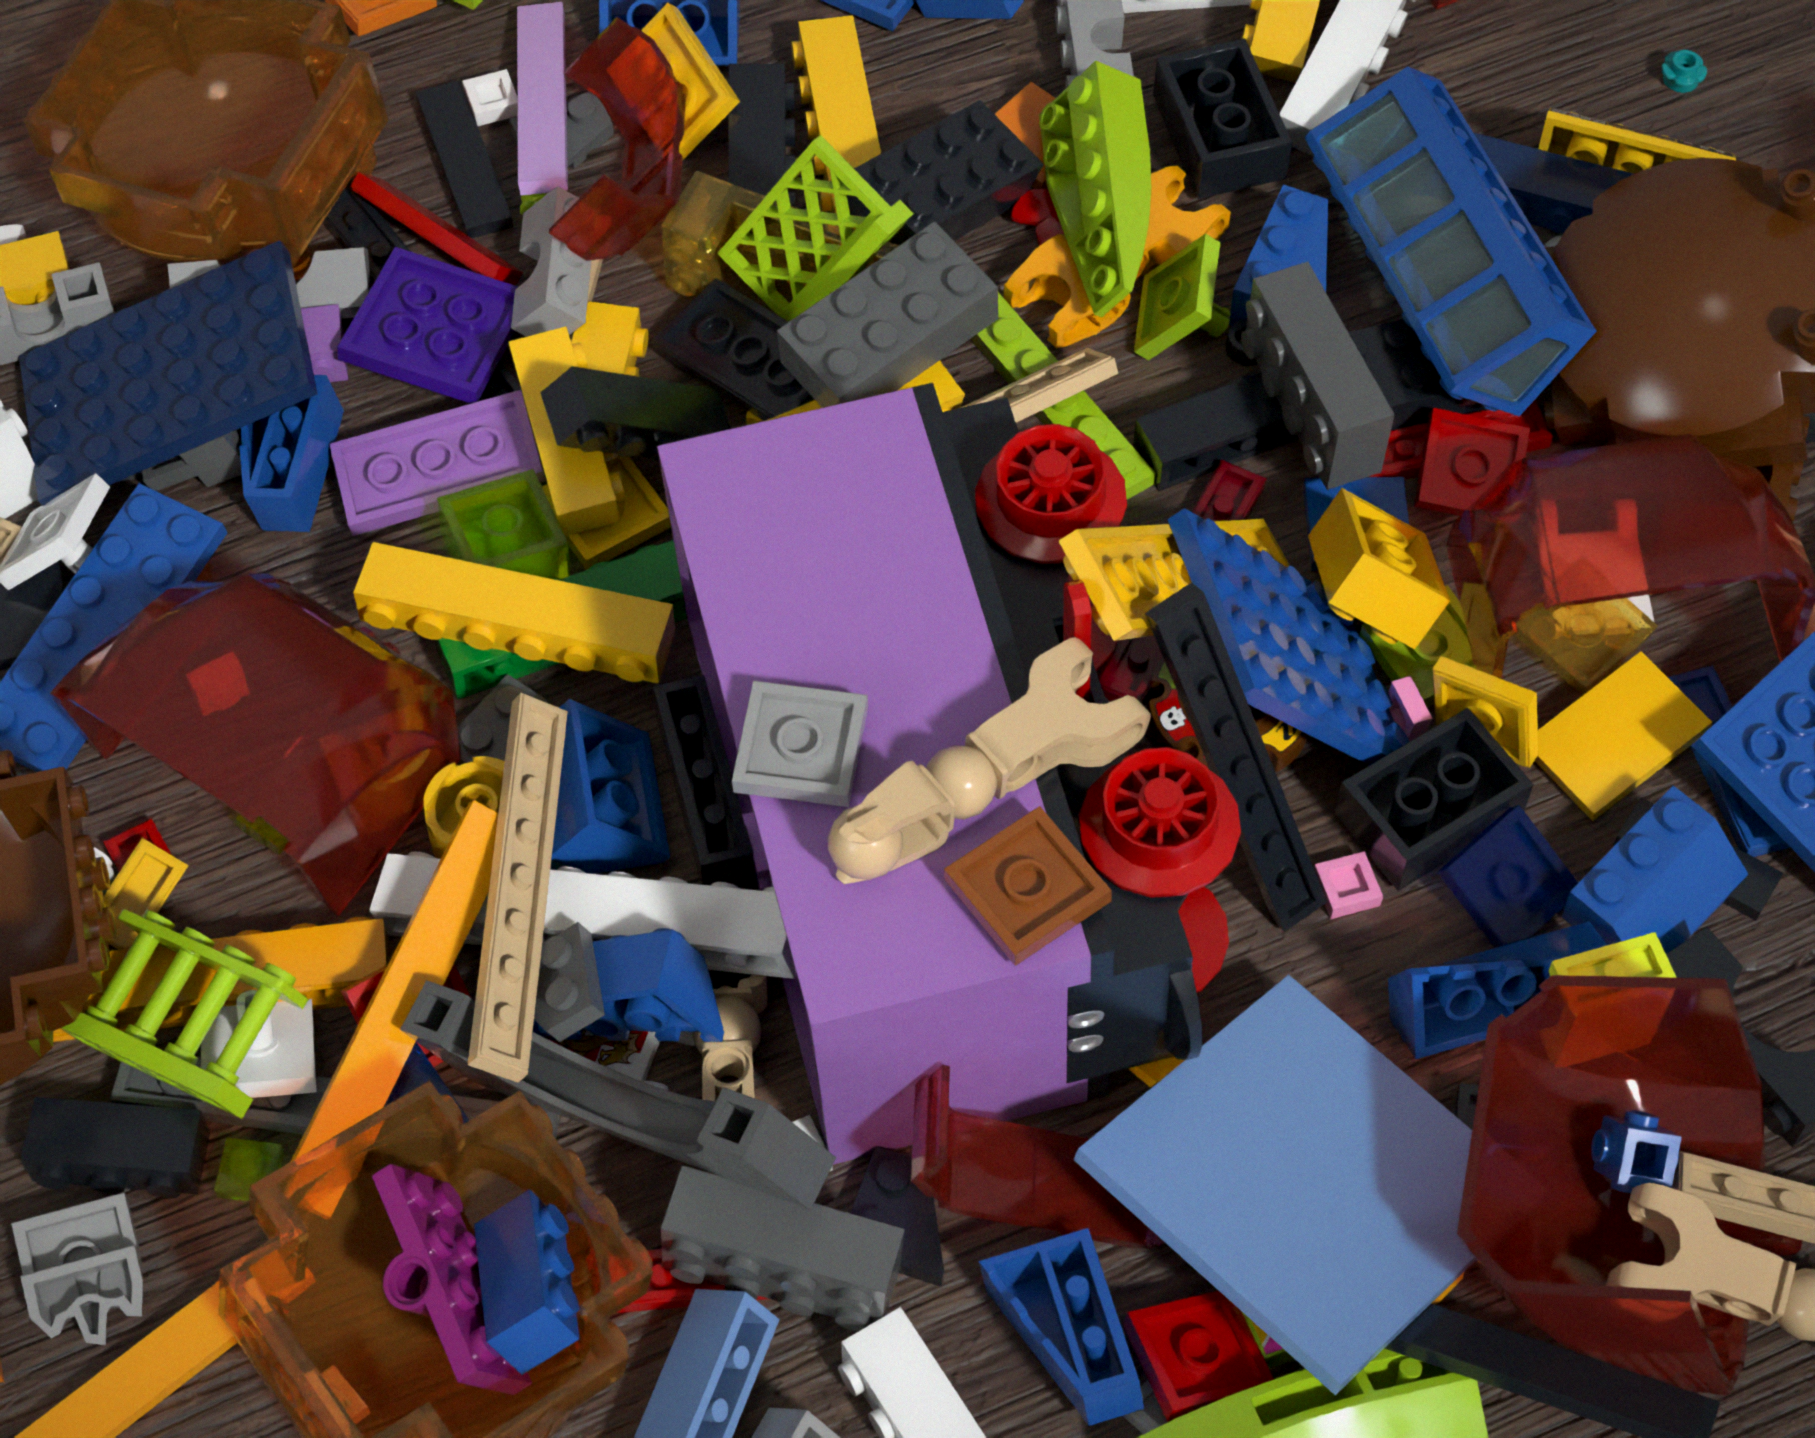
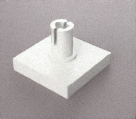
(54, 533)
(281, 1055)

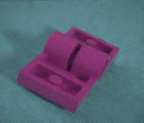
(441, 1275)

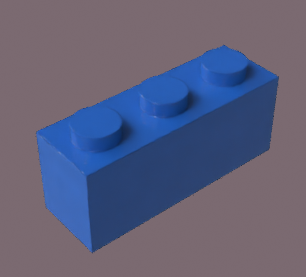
(526, 1281)

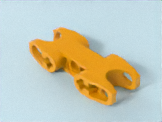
(1053, 275)

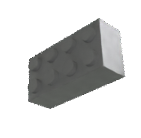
(889, 321)
(1317, 376)
(779, 1250)

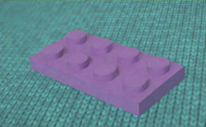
(407, 466)

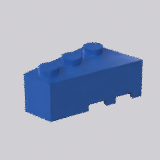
(288, 460)
(1069, 1321)

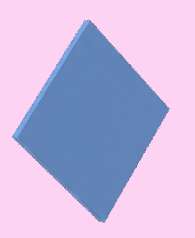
(1298, 1180)

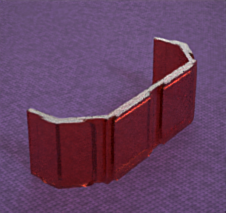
(649, 110)
(1012, 1172)

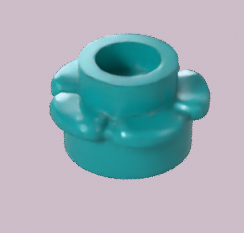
(1683, 71)

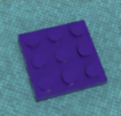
(432, 326)

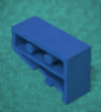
(1289, 237)

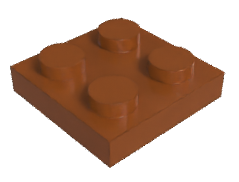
(1027, 885)

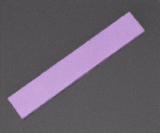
(541, 98)

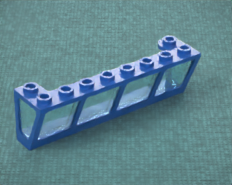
(1451, 242)

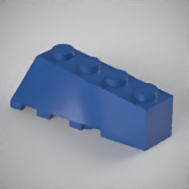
(652, 986)
(1457, 999)

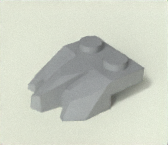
(81, 1266)

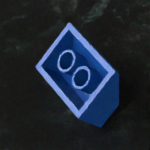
(711, 21)
(607, 796)
(1659, 876)

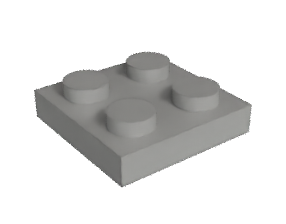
(800, 743)

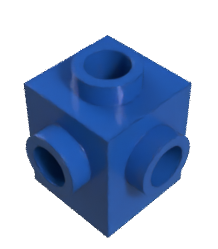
(1635, 1150)

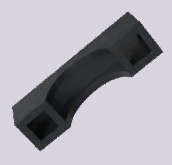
(1784, 1075)

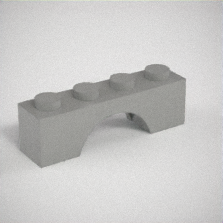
(332, 278)

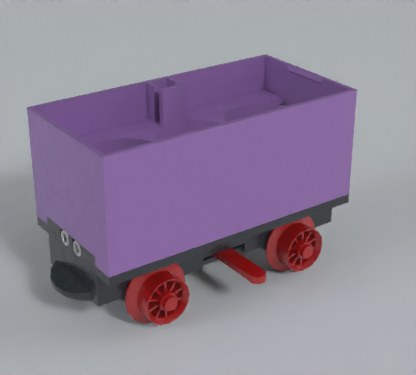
(930, 574)

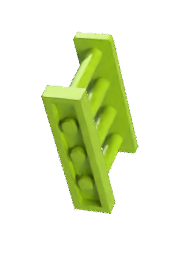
(177, 1061)

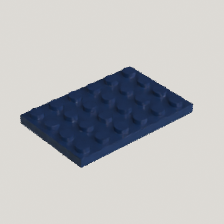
(167, 373)

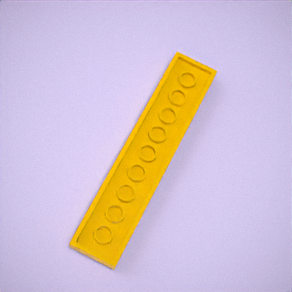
(1140, 567)

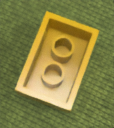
(1377, 570)

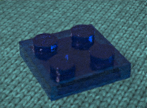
(1509, 879)

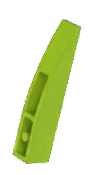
(1100, 178)
(1384, 1400)

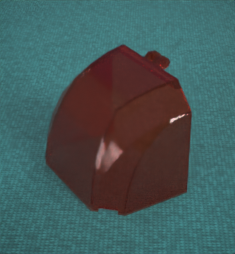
(1622, 528)
(274, 717)
(1552, 1224)

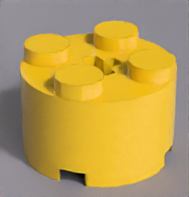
(453, 790)

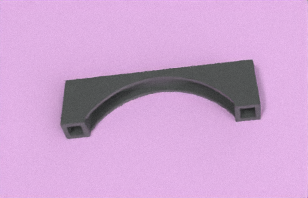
(726, 1137)

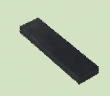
(464, 159)

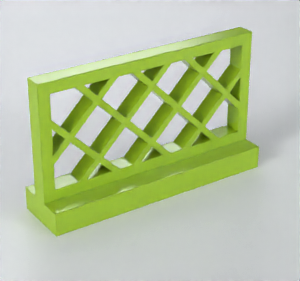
(846, 259)

